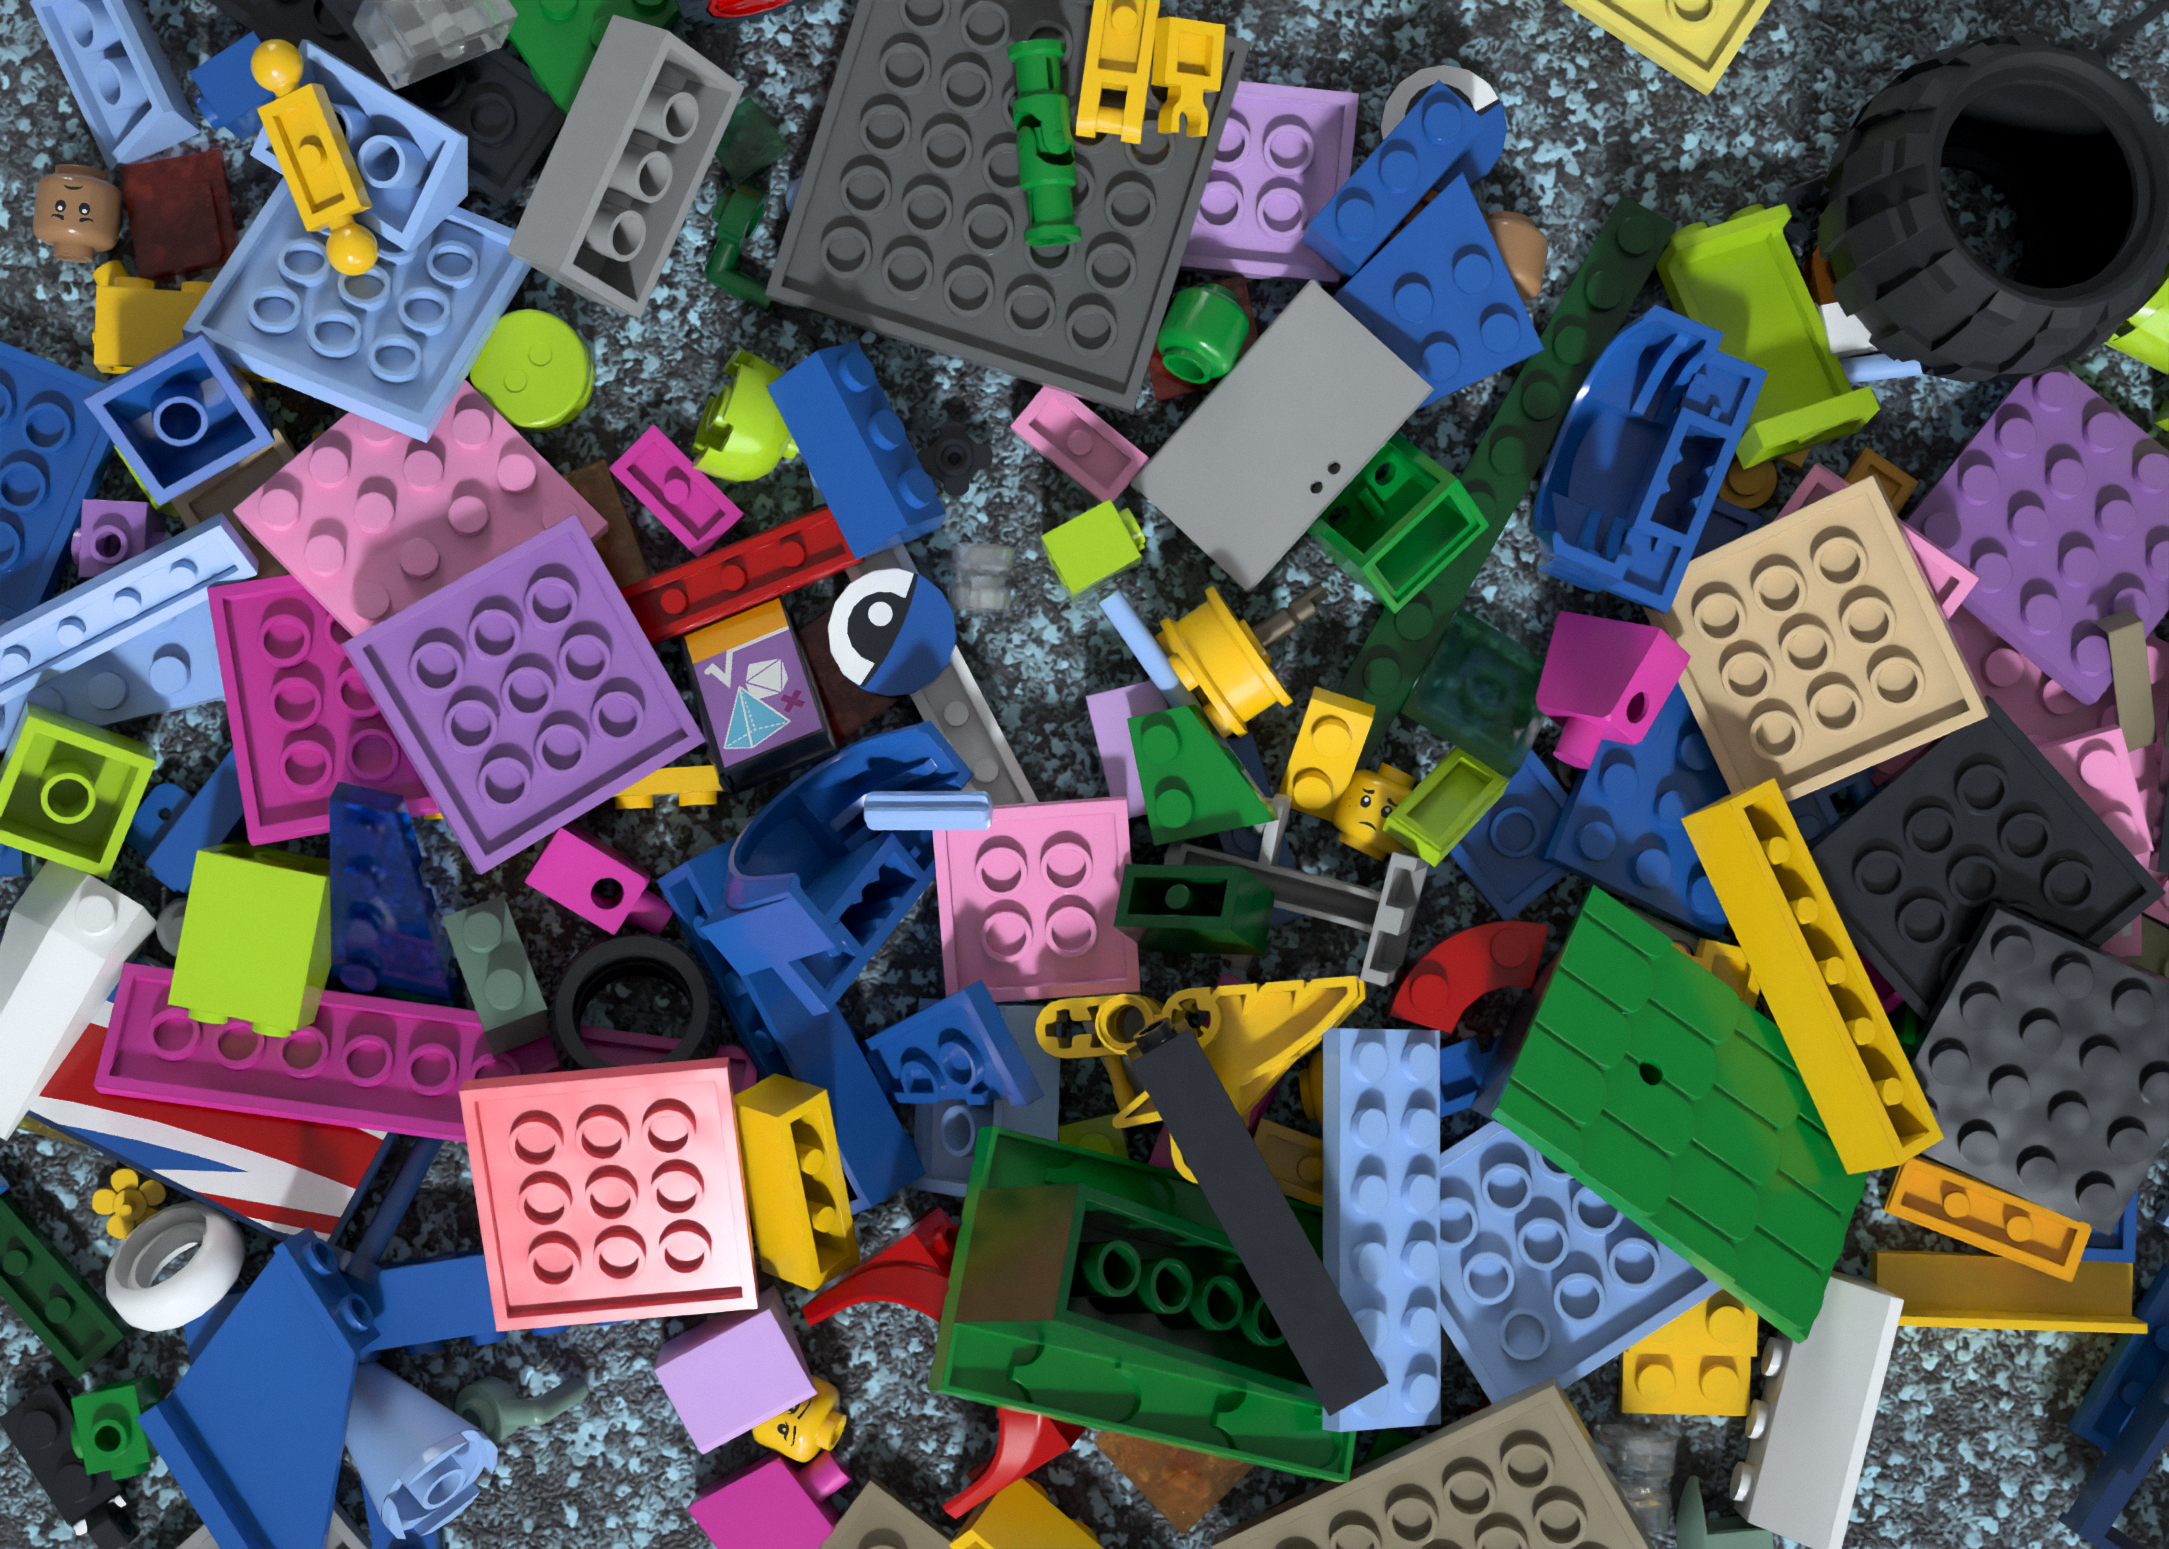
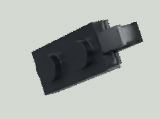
(88, 1502)

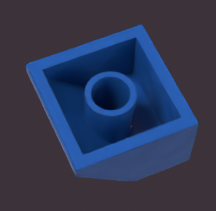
(182, 416)

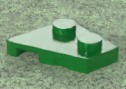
(1191, 779)

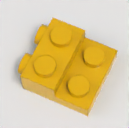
(1693, 1362)

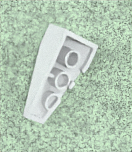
(55, 974)

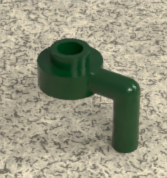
(738, 218)

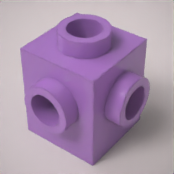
(115, 533)

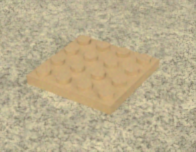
(1818, 647)

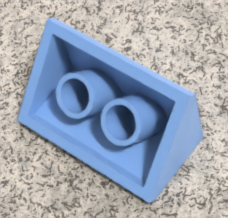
(117, 77)
(404, 155)

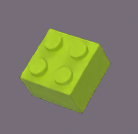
(70, 789)

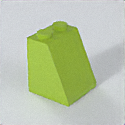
(254, 938)

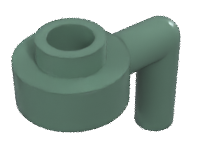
(498, 1412)

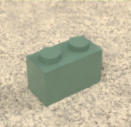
(498, 974)

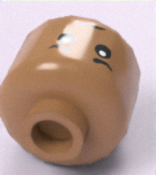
(77, 212)

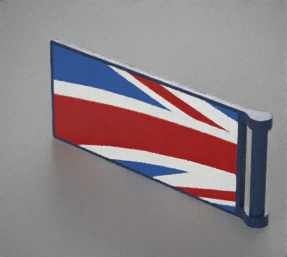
(246, 1165)

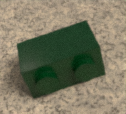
(1194, 909)

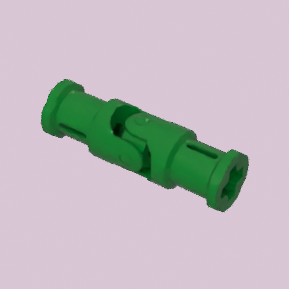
(1044, 134)

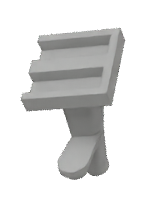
(1383, 914)

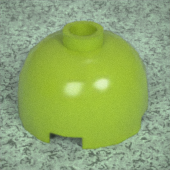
(742, 427)

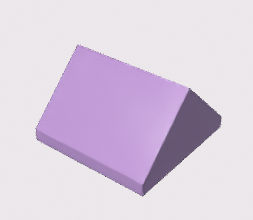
(735, 1371)

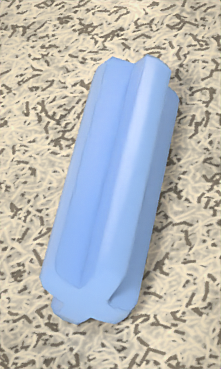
(928, 810)

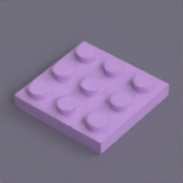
(1270, 177)

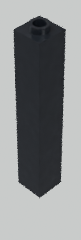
(1255, 1214)

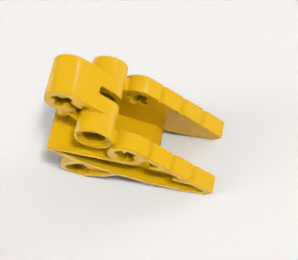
(1249, 1041)

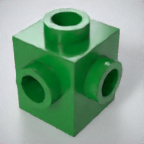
(107, 1426)

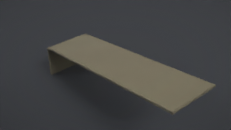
(2131, 678)

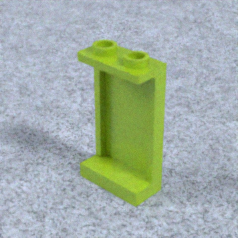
(1752, 291)

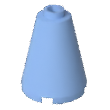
(413, 1452)

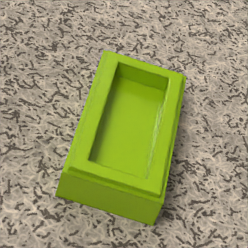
(1445, 806)

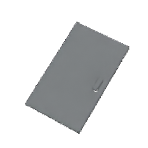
(1271, 429)

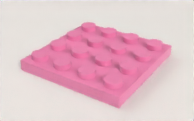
(391, 519)

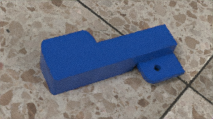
(194, 824)

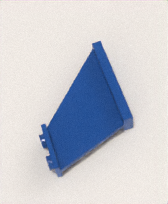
(269, 1403)

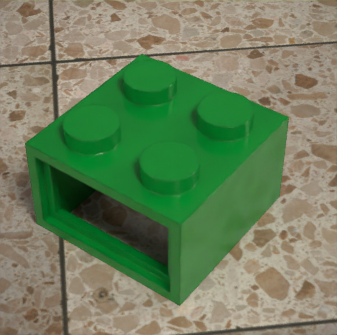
(1399, 527)

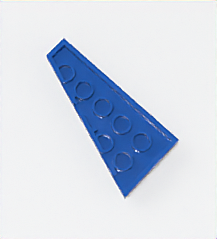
(1444, 297)

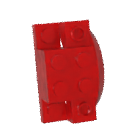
(915, 1273)

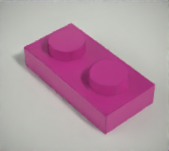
(676, 492)

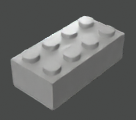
(626, 166)

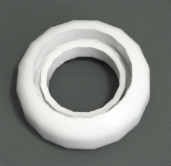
(193, 1287)

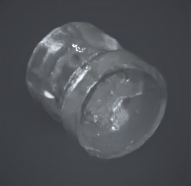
(980, 592)

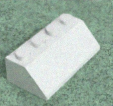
(1817, 1416)

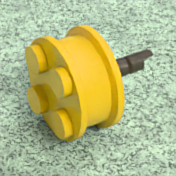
(1229, 660)

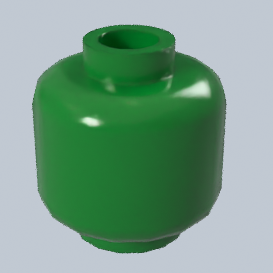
(1202, 333)

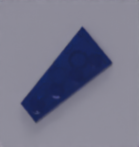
(379, 906)

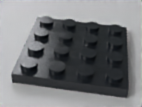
(1967, 827)
(2048, 1068)

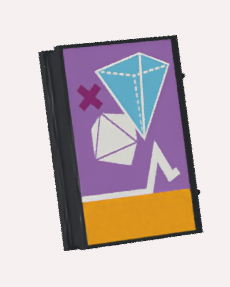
(756, 696)

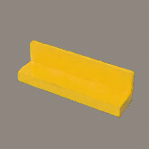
(2004, 1294)

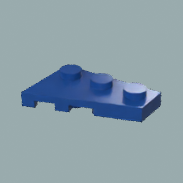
(952, 1053)

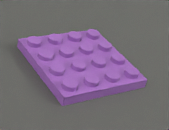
(2062, 522)
(524, 693)

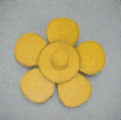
(128, 1201)

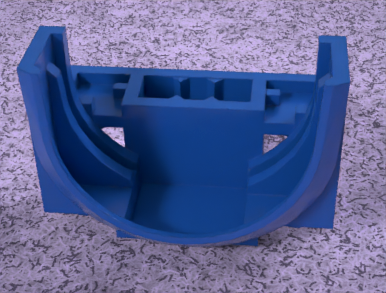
(1637, 468)
(805, 884)

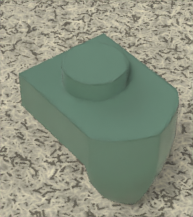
(1714, 1533)

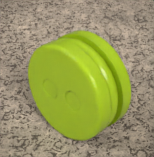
(535, 371)

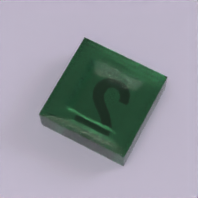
(749, 144)

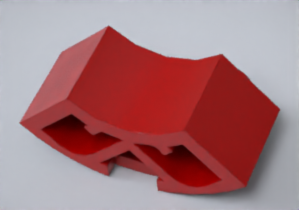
(1464, 967)

